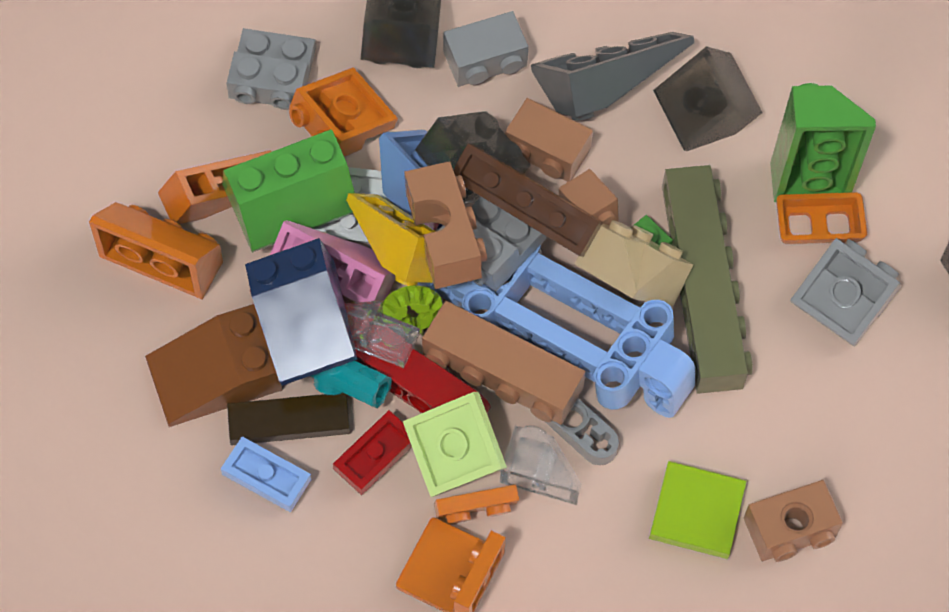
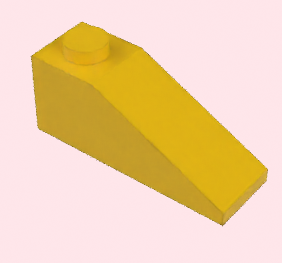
(393, 237)

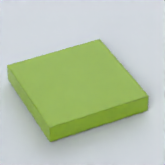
(698, 510)

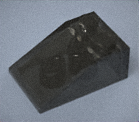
(401, 32)

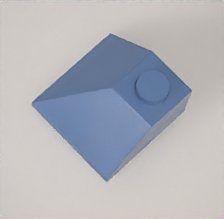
(397, 156)

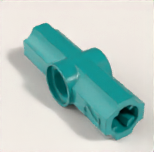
(354, 381)

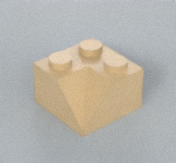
(635, 263)

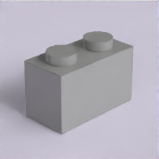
(485, 49)

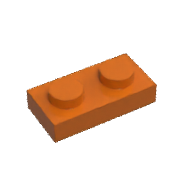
(494, 501)

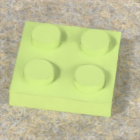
(454, 444)

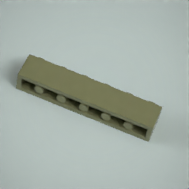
(708, 293)

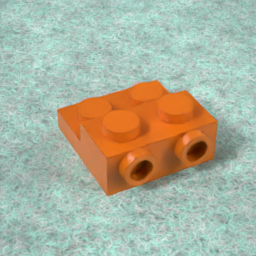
(345, 106)

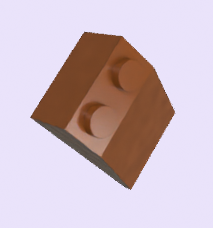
(213, 366)

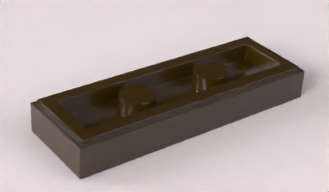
(288, 418)

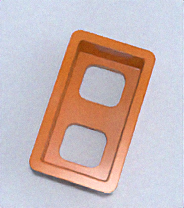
(817, 208)

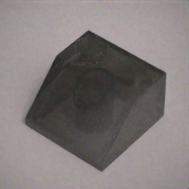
(707, 99)

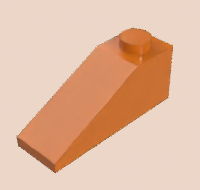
(198, 190)

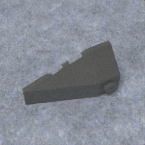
(595, 82)

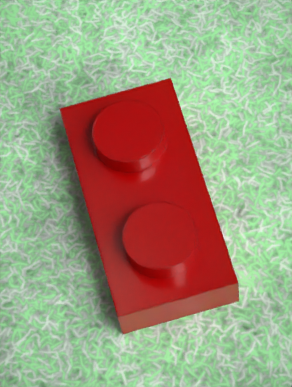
(373, 453)

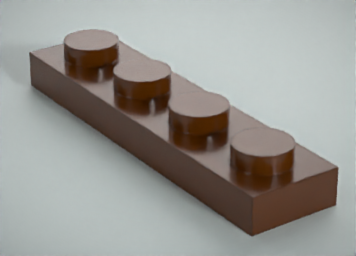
(527, 200)

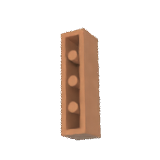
(503, 363)

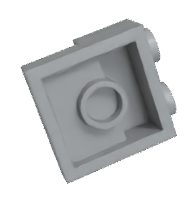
(269, 67)
(506, 242)
(847, 290)

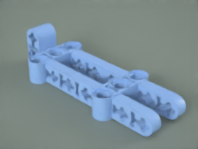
(661, 370)

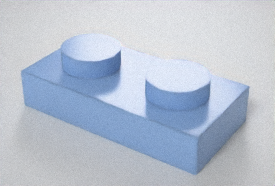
(266, 474)

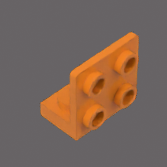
(451, 567)

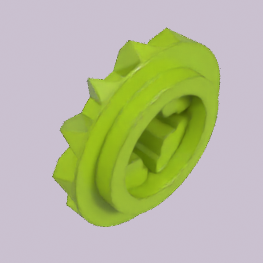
(420, 298)

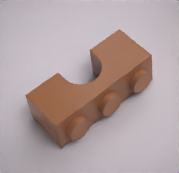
(438, 197)

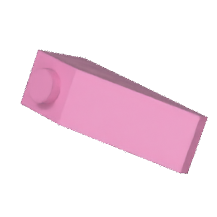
(356, 265)

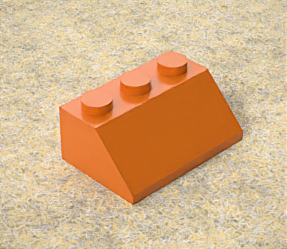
(156, 248)

